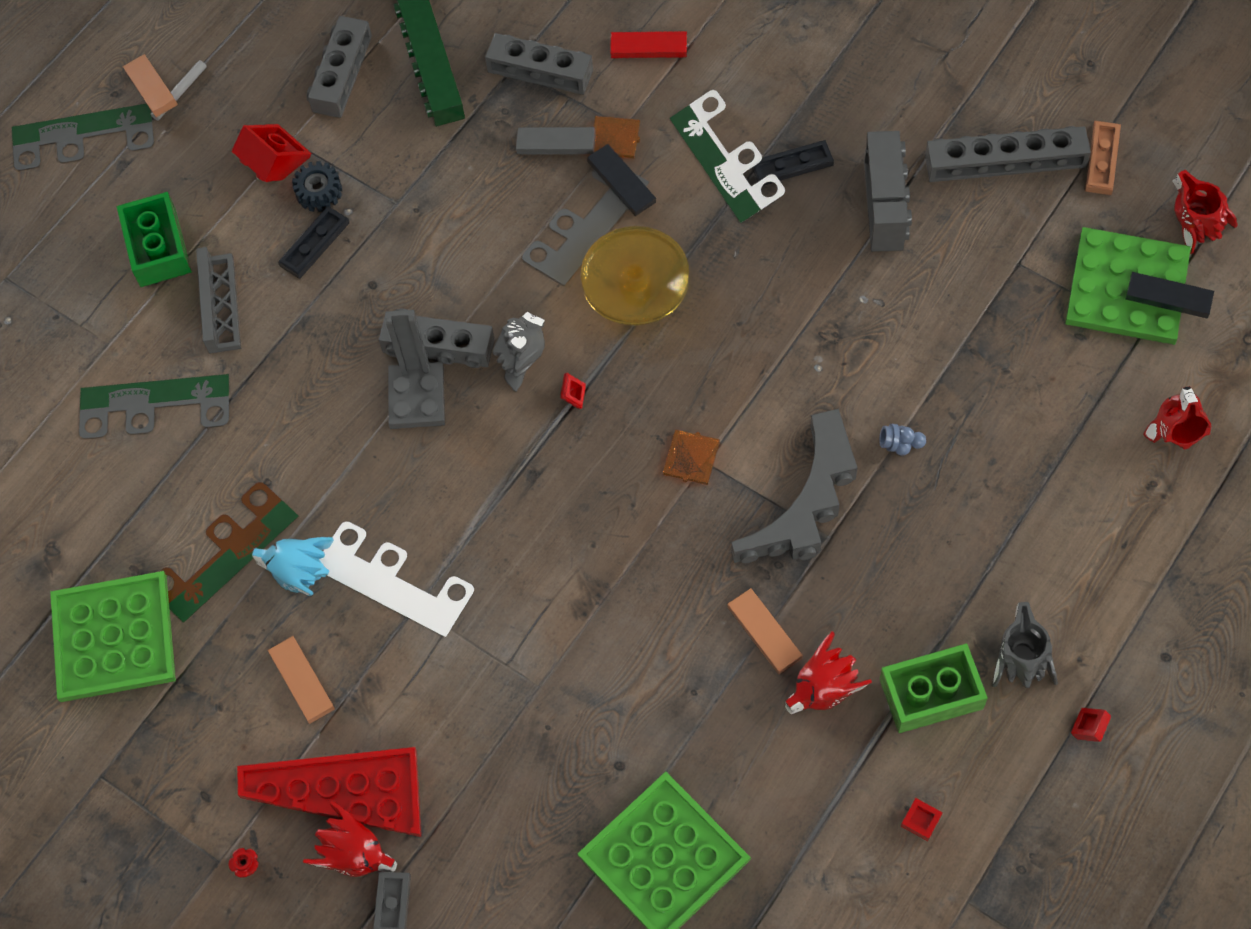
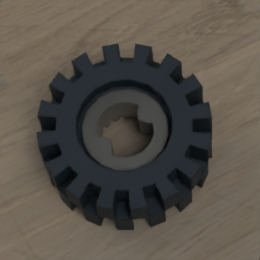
(321, 197)

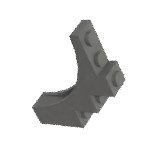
(817, 502)

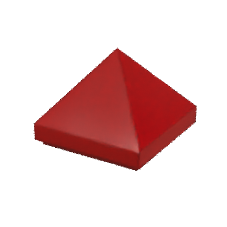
(572, 390)

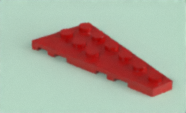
(371, 786)

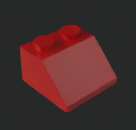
(269, 151)

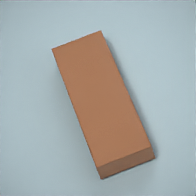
(150, 85)
(1103, 158)
(765, 631)
(301, 679)

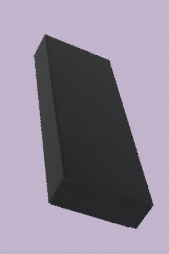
(794, 162)
(621, 179)
(313, 242)
(1170, 295)

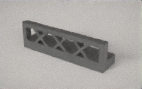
(208, 301)

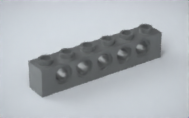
(1020, 159)

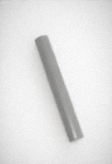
(184, 84)

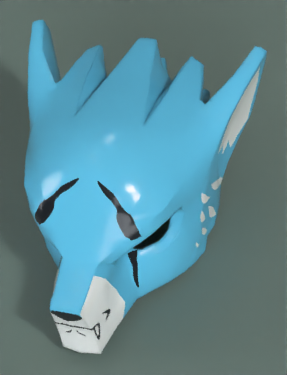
(295, 562)

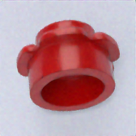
(246, 869)

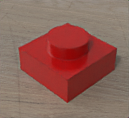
(1091, 724)
(921, 819)

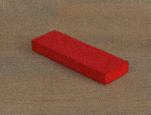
(649, 44)

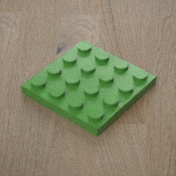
(1102, 282)
(112, 636)
(664, 856)

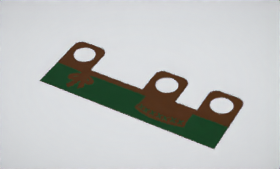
(234, 555)

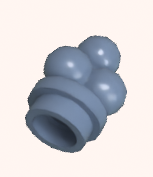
(900, 439)

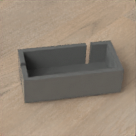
(887, 191)

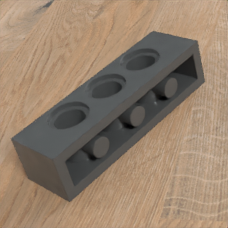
(539, 63)
(339, 66)
(452, 333)

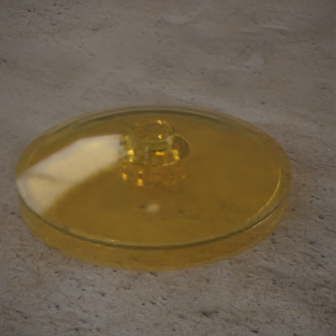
(635, 275)

